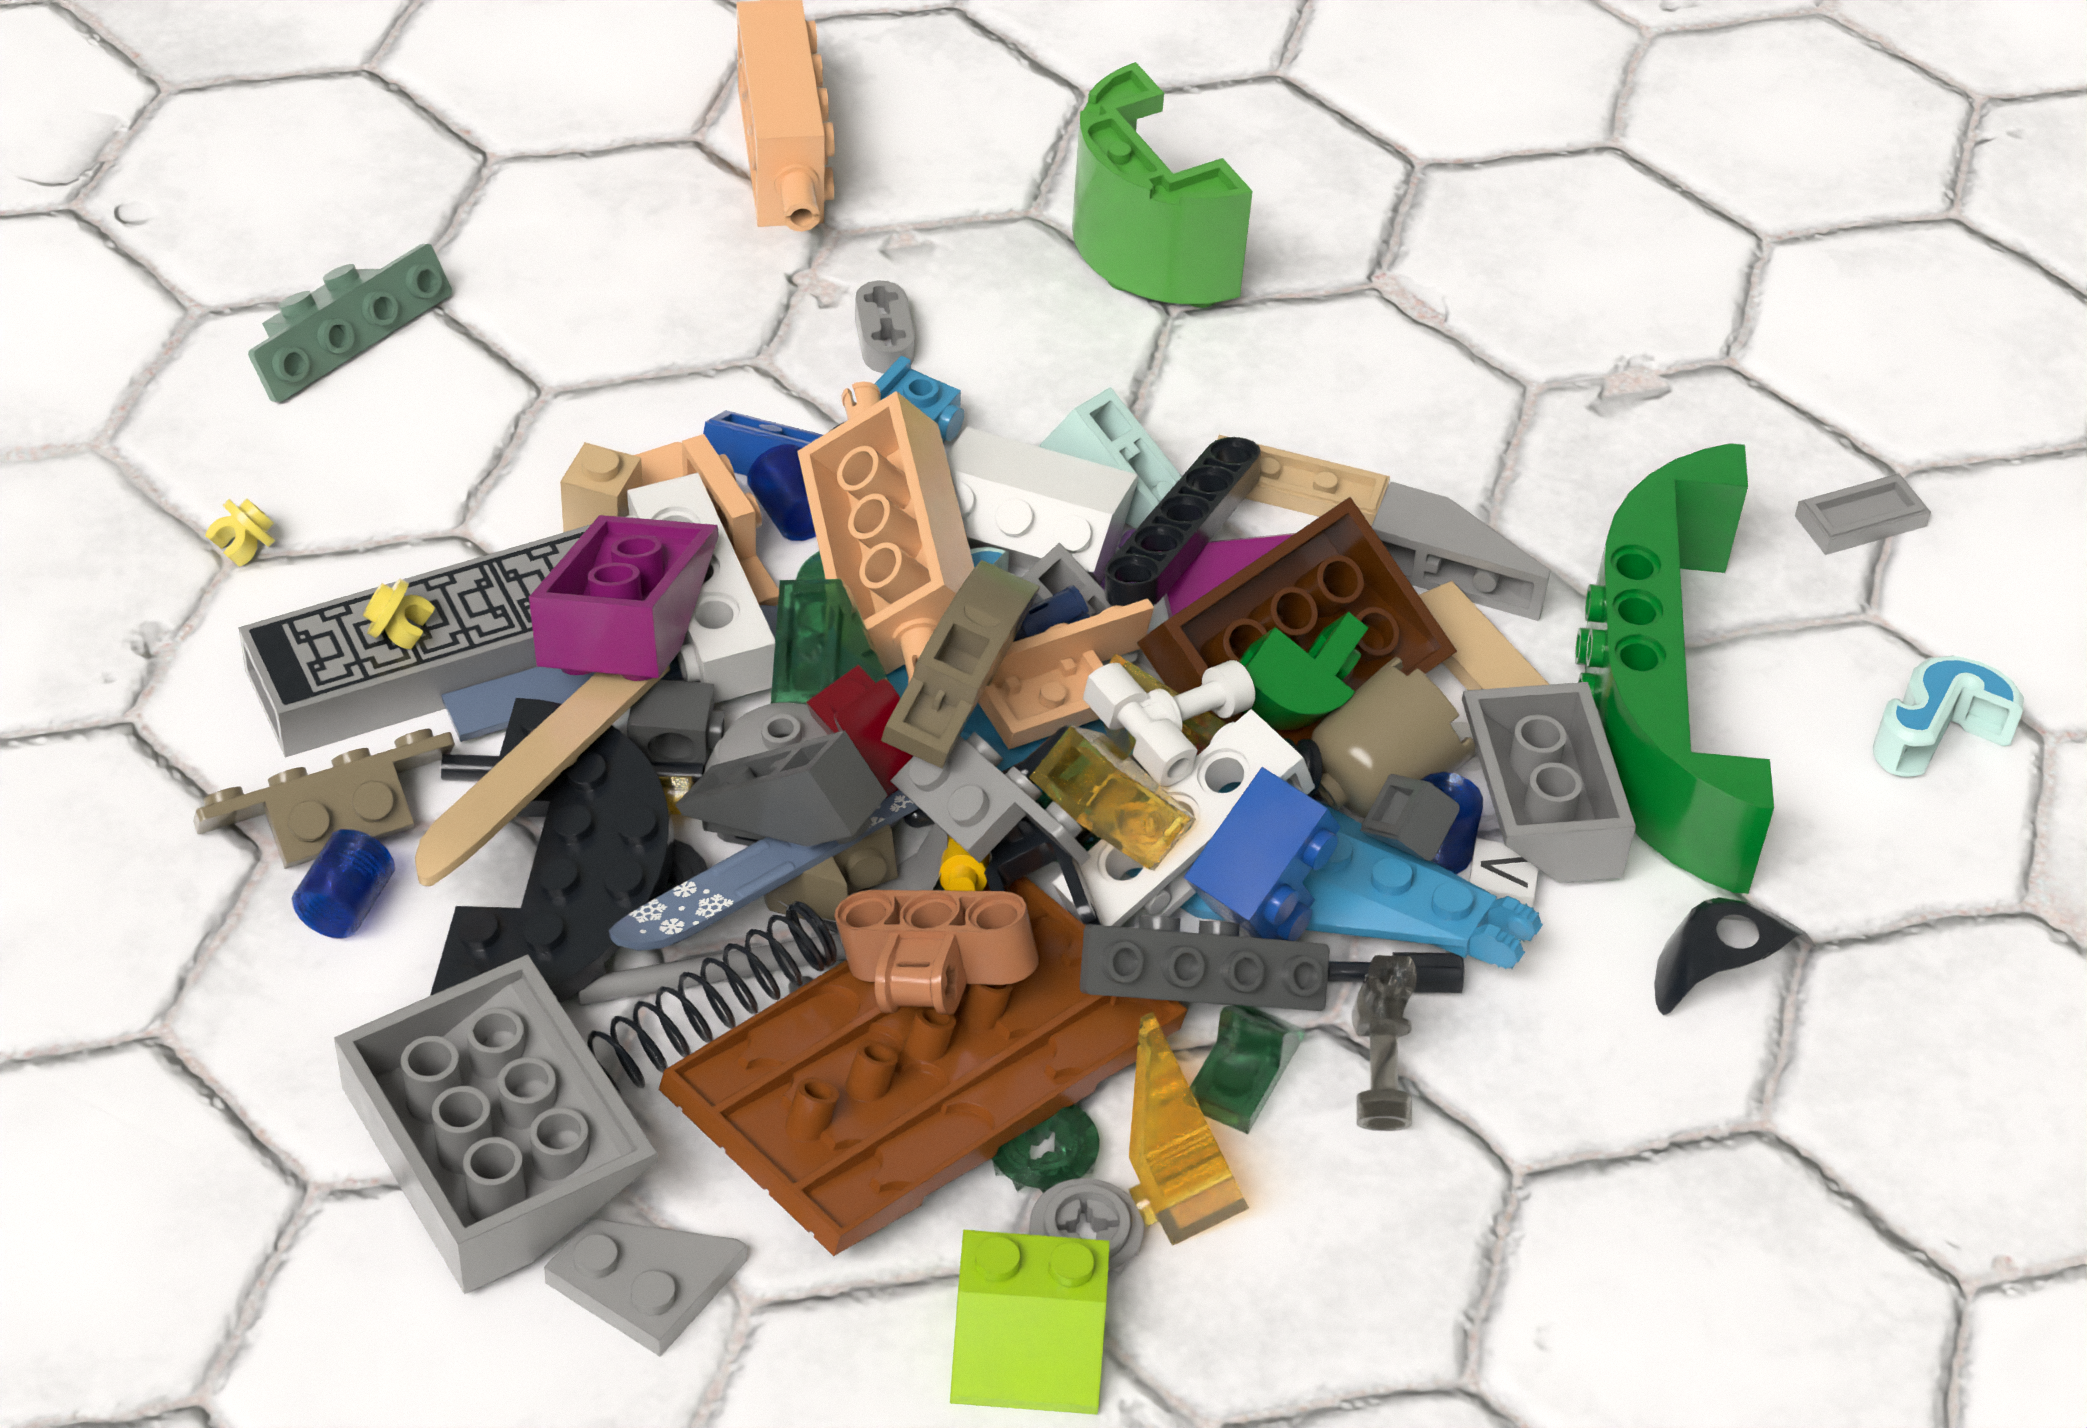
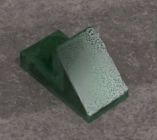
(1244, 1065)

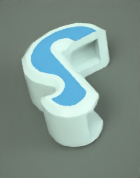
(1944, 692)

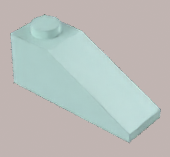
(1111, 436)

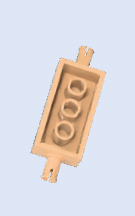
(784, 113)
(888, 519)

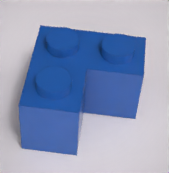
(1261, 857)

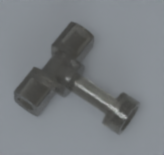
(1379, 1016)

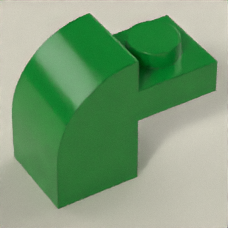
(1298, 685)

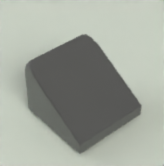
(1411, 816)

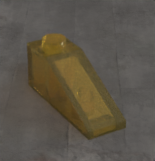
(1173, 1148)

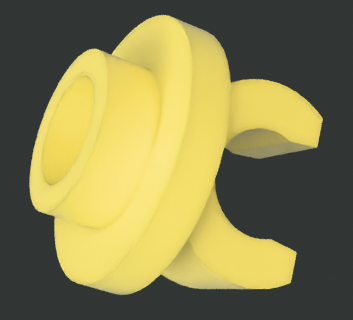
(246, 525)
(390, 609)

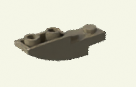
(959, 662)

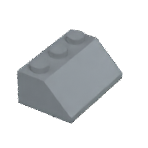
(1552, 779)

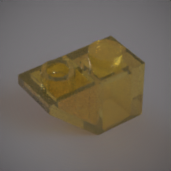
(1112, 796)

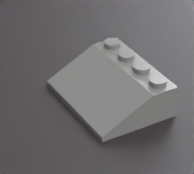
(492, 1119)

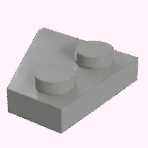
(644, 1276)

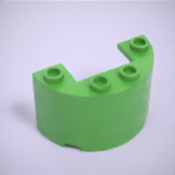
(1138, 221)

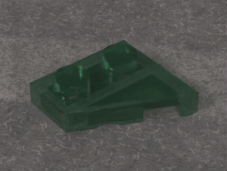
(818, 639)

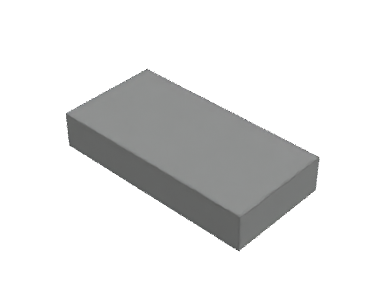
(1862, 514)

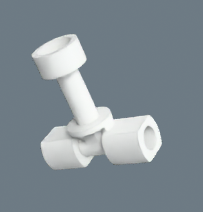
(1158, 717)

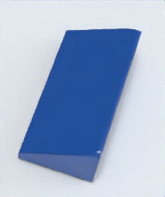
(747, 437)

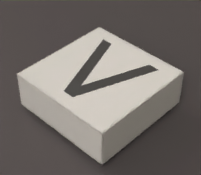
(1503, 872)

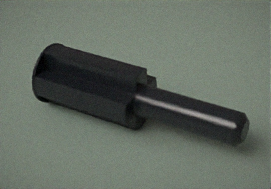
(1434, 971)

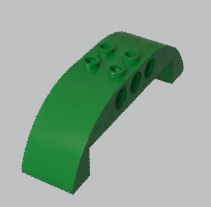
(1685, 804)

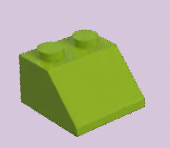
(1030, 1322)

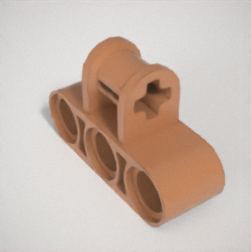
(934, 942)

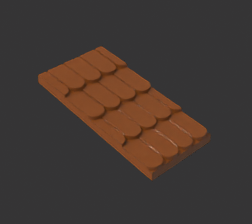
(874, 1109)

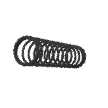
(806, 947)

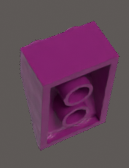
(622, 597)

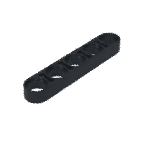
(1203, 500)

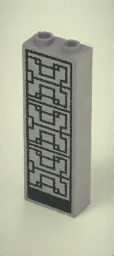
(334, 681)

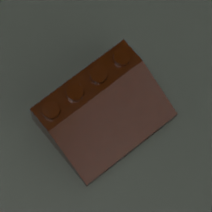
(1300, 590)

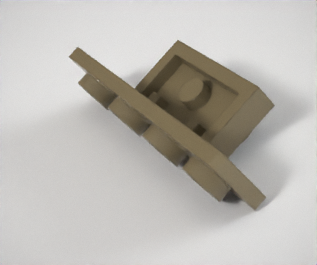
(353, 794)

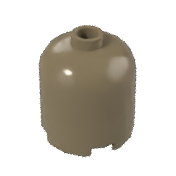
(1387, 729)

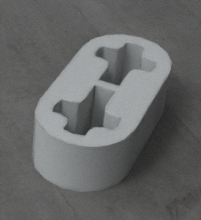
(876, 327)

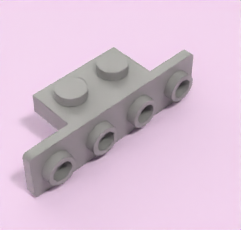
(980, 803)

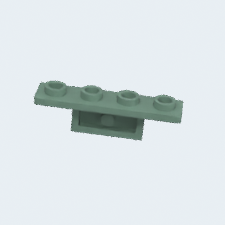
(344, 318)

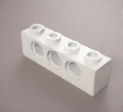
(727, 633)
(1232, 756)

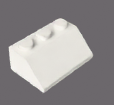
(1037, 497)

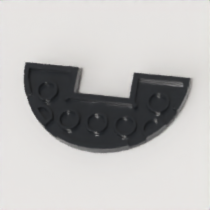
(596, 861)

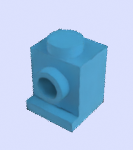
(929, 395)

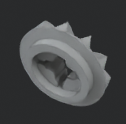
(1106, 1209)

